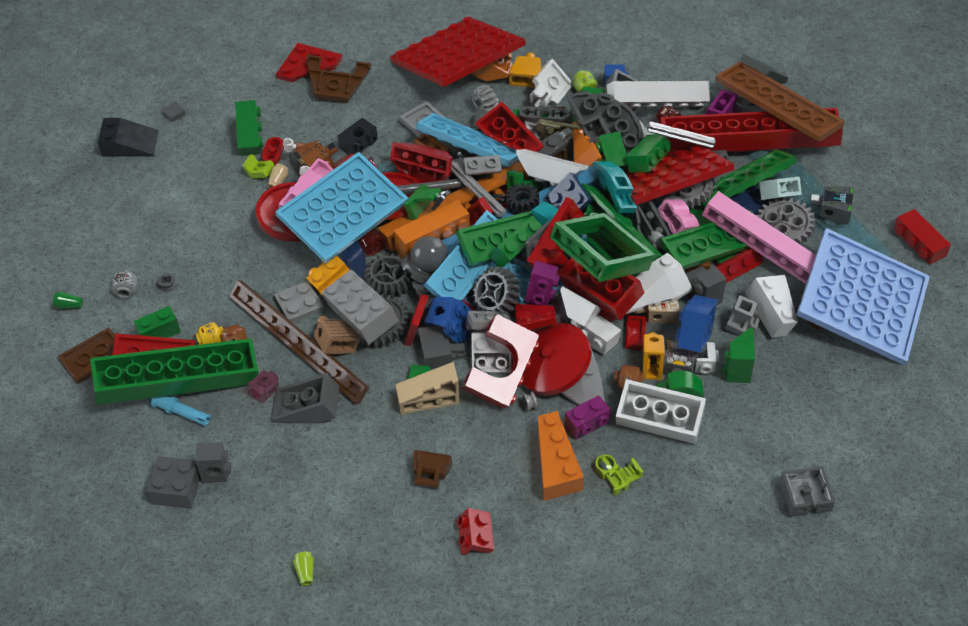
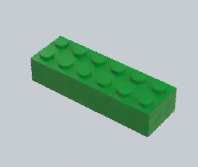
(610, 251)

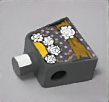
(677, 358)

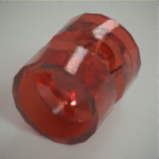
(372, 242)

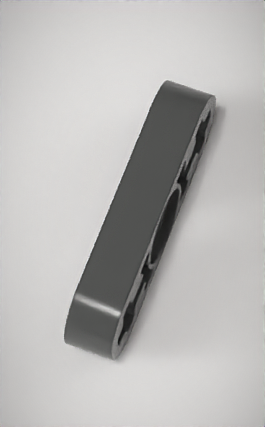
(528, 114)

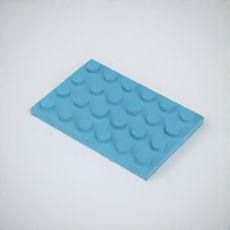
(341, 207)

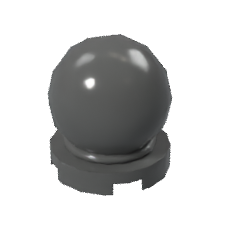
(425, 258)

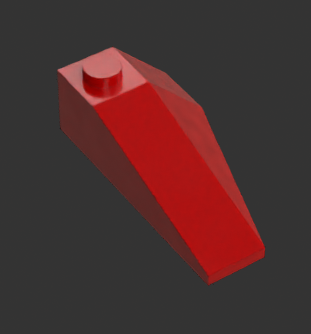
(507, 129)

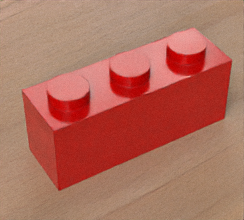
(922, 236)

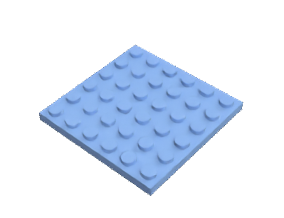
(864, 296)

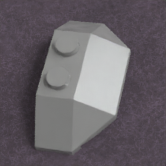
(588, 386)

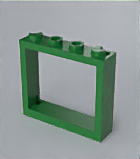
(566, 237)

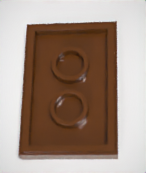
(78, 358)

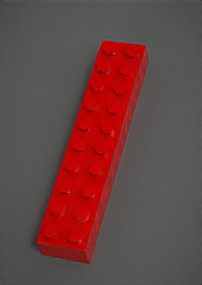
(746, 132)

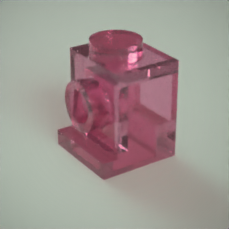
(261, 390)

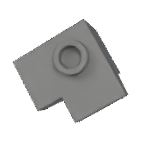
(743, 316)

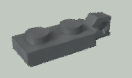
(556, 142)

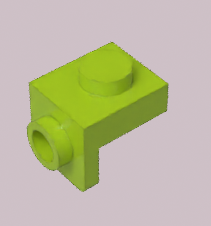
(257, 169)

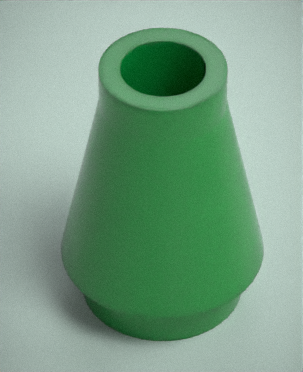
(66, 301)

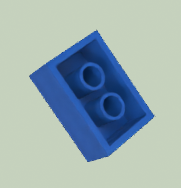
(697, 323)

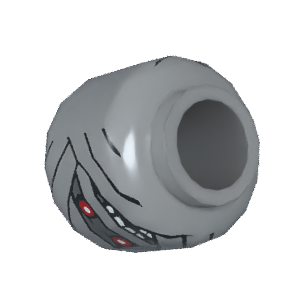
(124, 284)

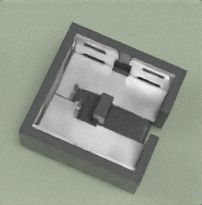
(807, 491)

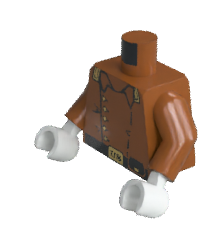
(309, 152)

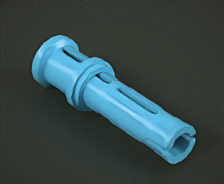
(172, 405)

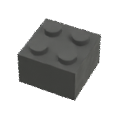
(174, 482)

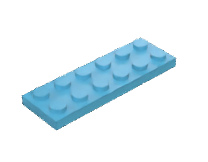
(466, 138)
(455, 275)

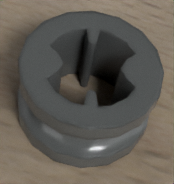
(166, 277)

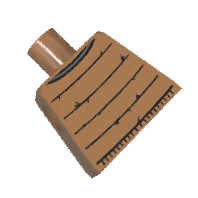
(335, 336)

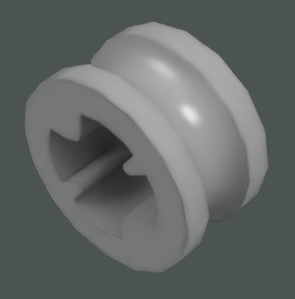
(530, 401)

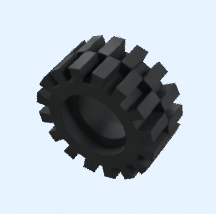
(519, 192)

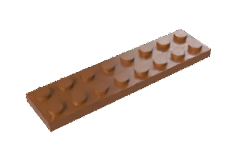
(780, 101)

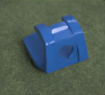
(453, 319)

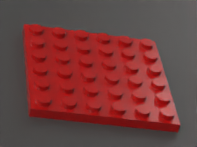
(457, 51)

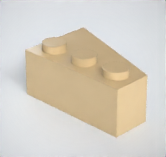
(429, 390)

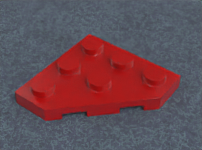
(296, 65)

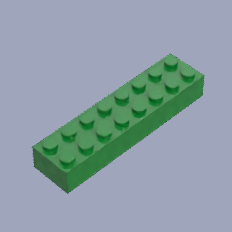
(173, 371)

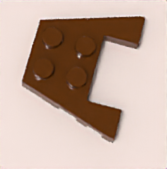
(332, 84)

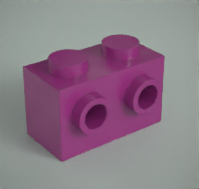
(723, 103)
(541, 284)
(587, 417)

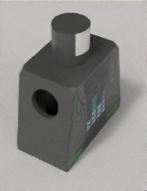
(835, 203)

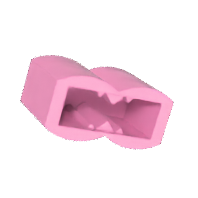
(677, 215)

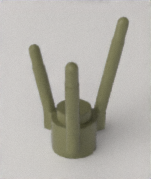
(547, 127)

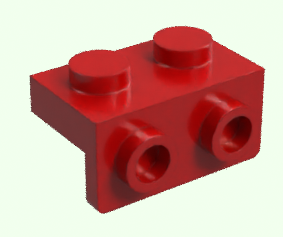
(475, 531)

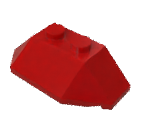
(421, 161)

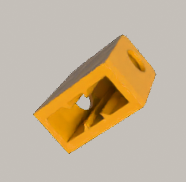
(525, 70)
(653, 347)

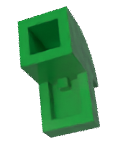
(683, 382)

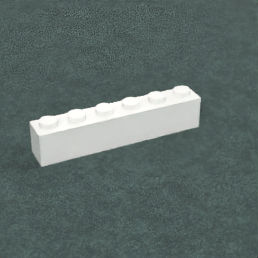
(660, 93)

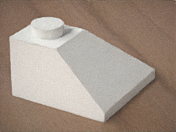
(578, 308)

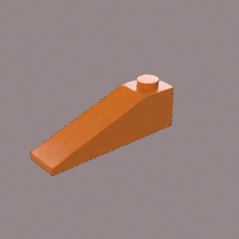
(583, 151)

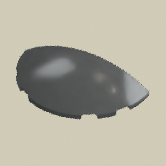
(604, 115)

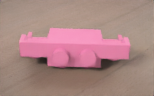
(312, 175)

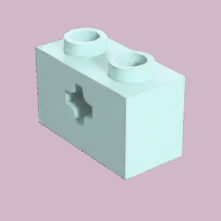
(780, 188)

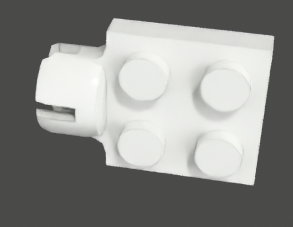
(550, 85)

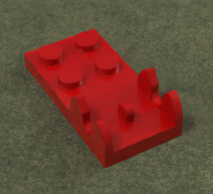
(546, 249)
(136, 343)

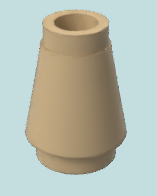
(278, 175)

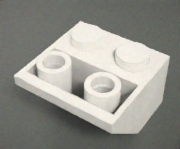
(489, 354)

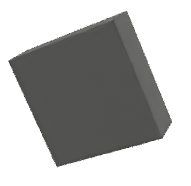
(173, 111)

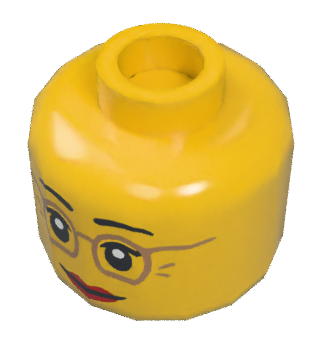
(209, 333)

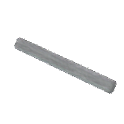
(477, 189)

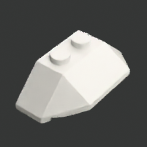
(548, 167)

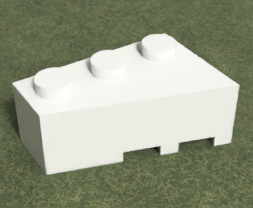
(773, 304)

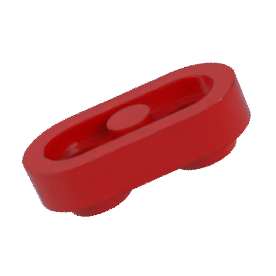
(272, 153)

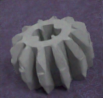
(484, 98)

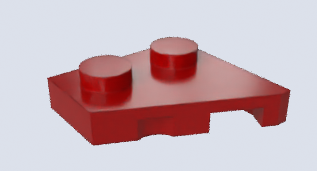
(535, 316)

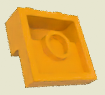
(327, 274)

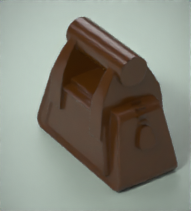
(430, 465)

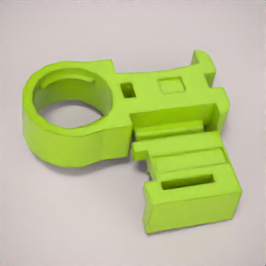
(620, 478)

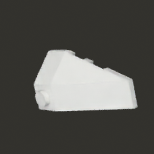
(662, 282)

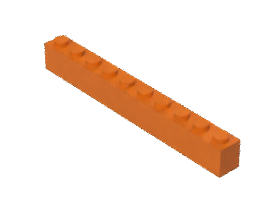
(493, 184)

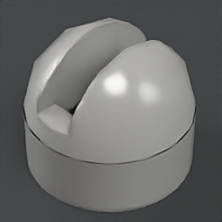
(655, 238)

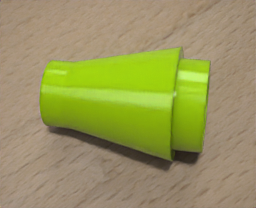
(304, 567)

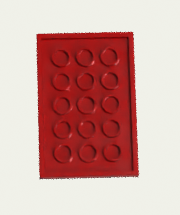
(677, 172)

